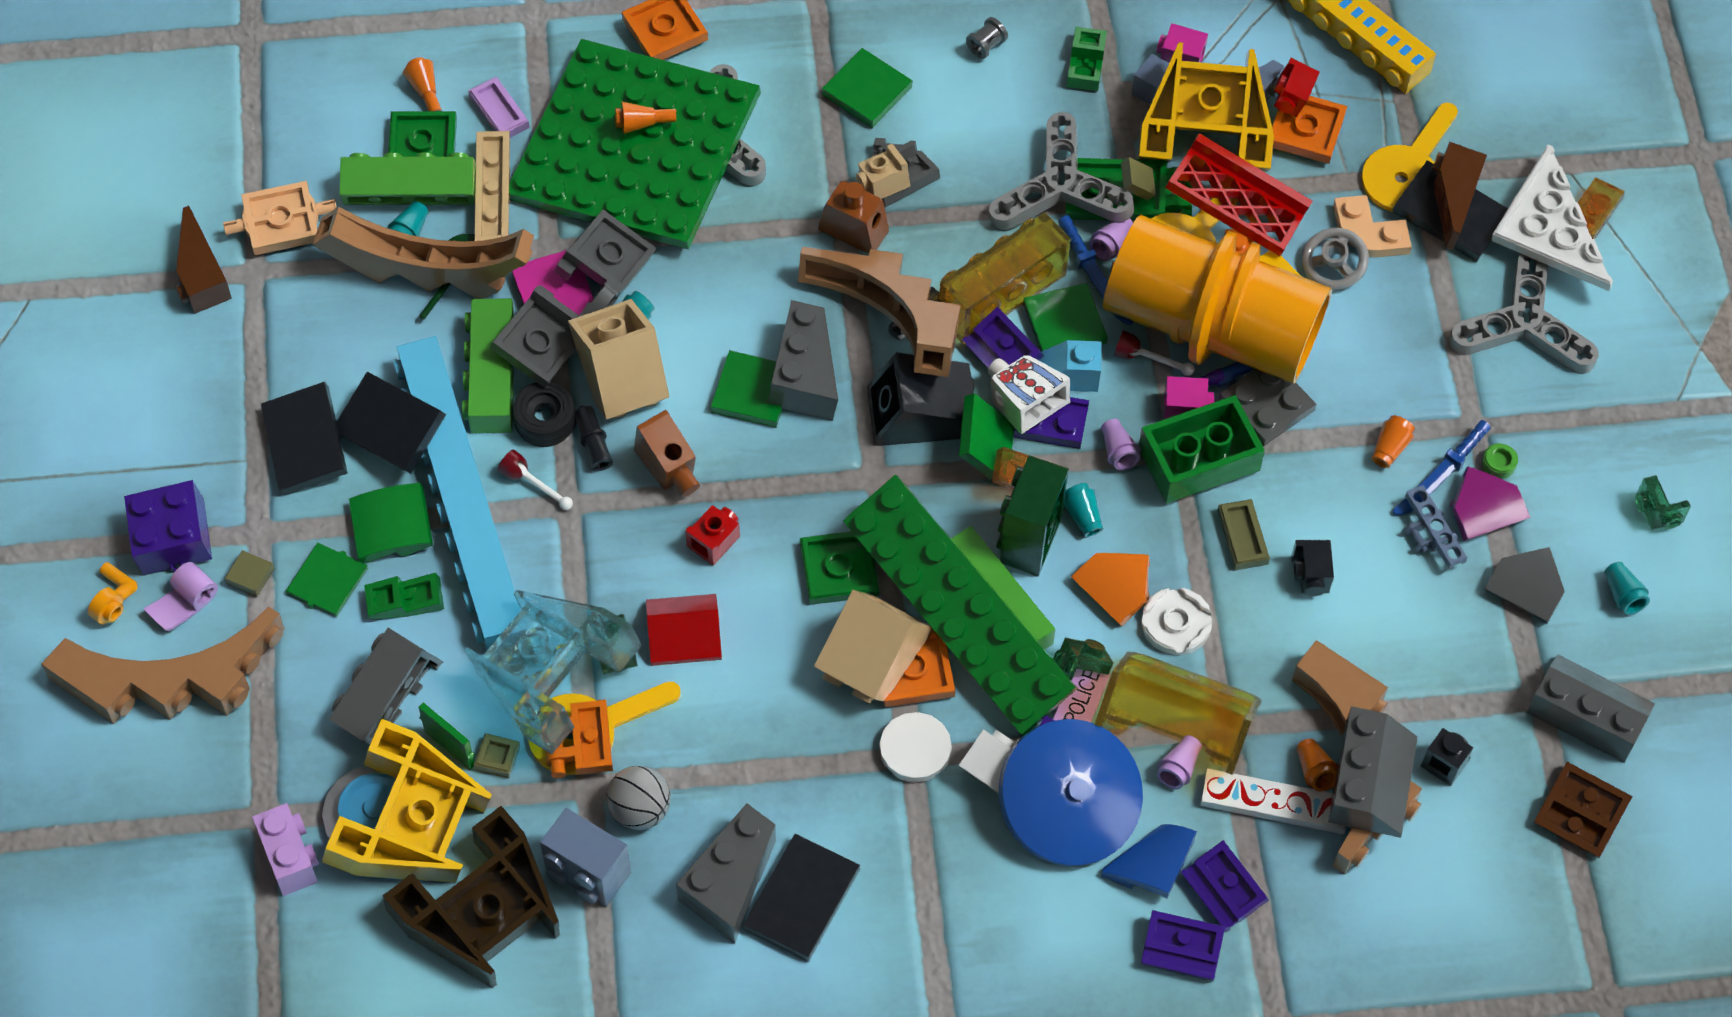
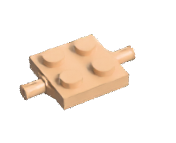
(279, 217)

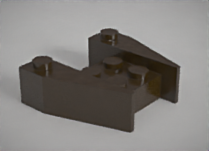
(484, 908)

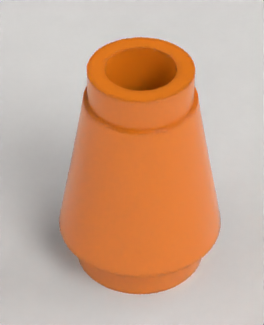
(1392, 440)
(1316, 765)

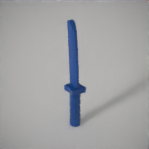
(1087, 260)
(1452, 461)

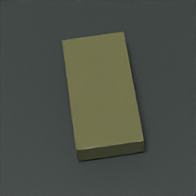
(1243, 534)

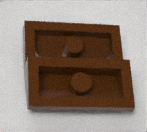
(1583, 809)

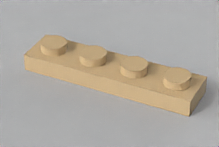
(492, 185)

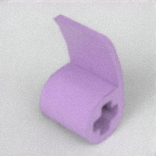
(189, 595)

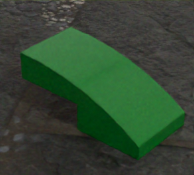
(1086, 58)
(404, 598)

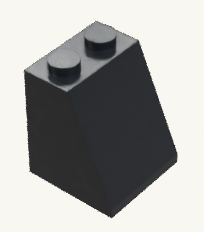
(917, 405)

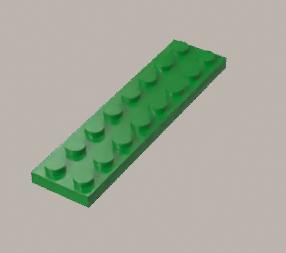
(960, 605)

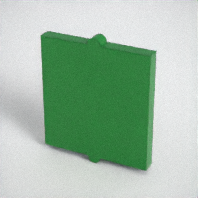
(327, 579)
(446, 736)

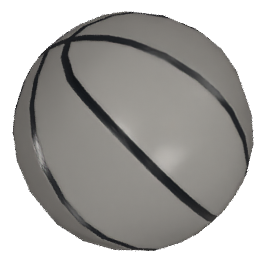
(638, 797)

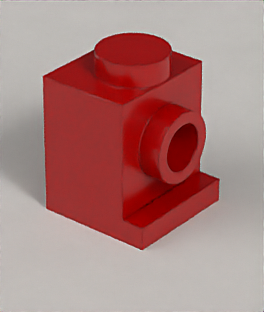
(1294, 87)
(709, 542)

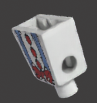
(1027, 391)

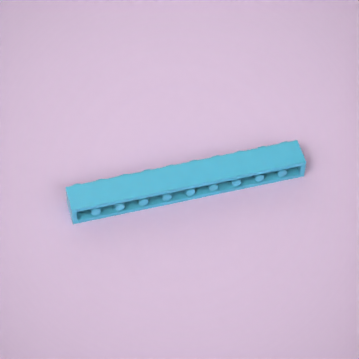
(461, 494)

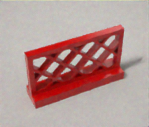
(1252, 187)

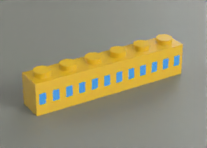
(1372, 38)

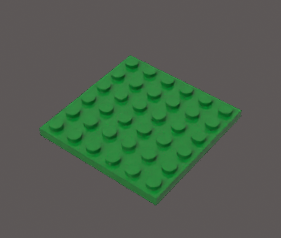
(648, 178)

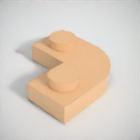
(1380, 238)

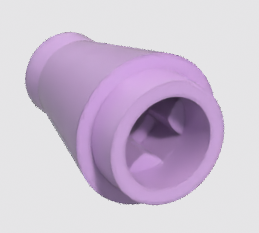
(1109, 239)
(1120, 446)
(1179, 763)

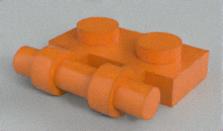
(590, 740)

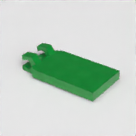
(1111, 172)

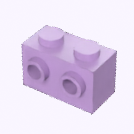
(285, 850)

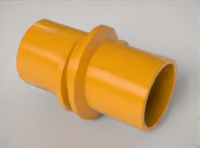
(1216, 298)

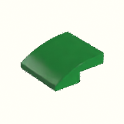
(390, 522)

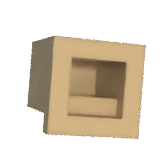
(884, 173)

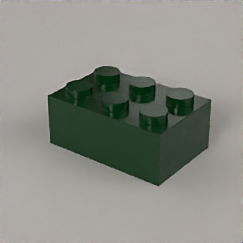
(1032, 514)

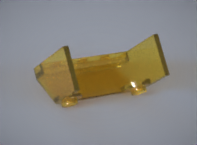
(1180, 705)

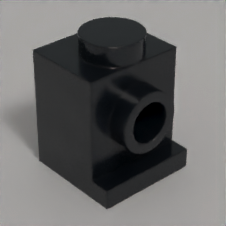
(1313, 566)
(1450, 749)

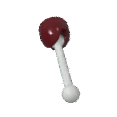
(1130, 346)
(515, 467)

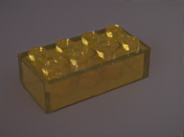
(1007, 272)

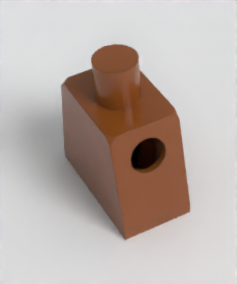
(855, 217)
(666, 453)

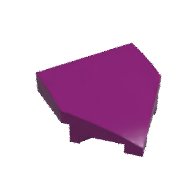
(1486, 504)

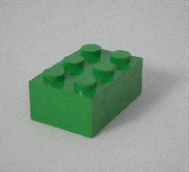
(1201, 449)

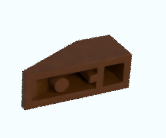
(1454, 187)
(197, 268)

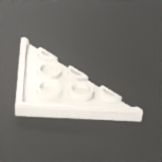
(1550, 225)

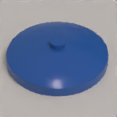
(1070, 792)

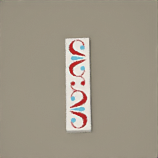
(1268, 800)

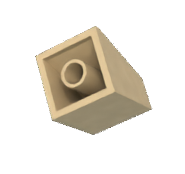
(620, 358)
(871, 646)

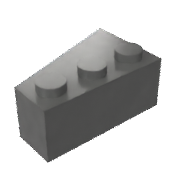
(804, 365)
(382, 685)
(728, 872)

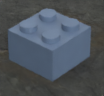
(585, 858)

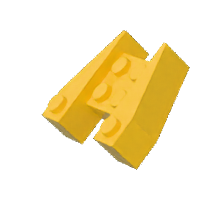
(1212, 101)
(416, 816)

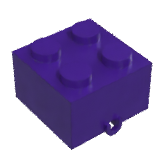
(167, 527)

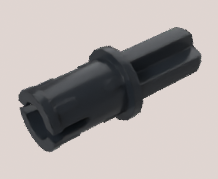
(593, 438)

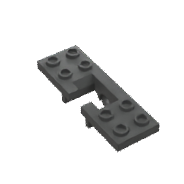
(539, 333)

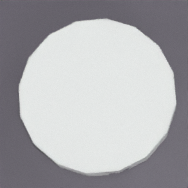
(1176, 621)
(915, 747)

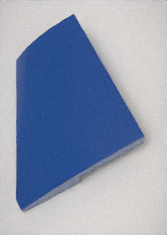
(1153, 860)

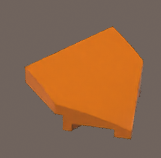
(1116, 582)

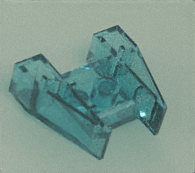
(540, 652)

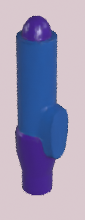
(1226, 375)

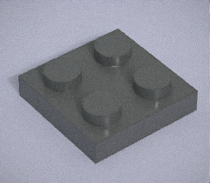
(1270, 403)

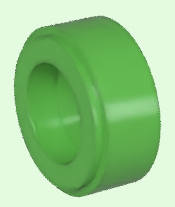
(1500, 460)

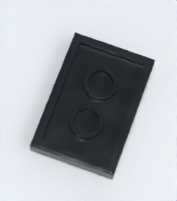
(1420, 208)
(389, 422)
(304, 438)
(801, 897)

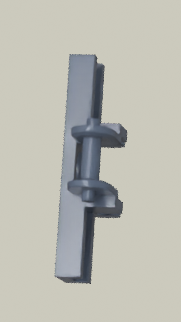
(1435, 543)

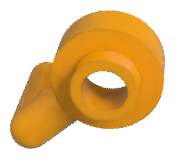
(108, 603)

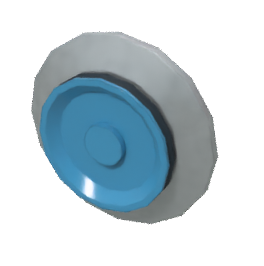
(358, 797)

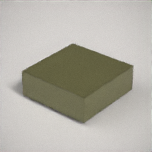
(1138, 178)
(249, 573)
(497, 755)

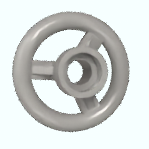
(1336, 245)

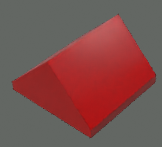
(683, 629)

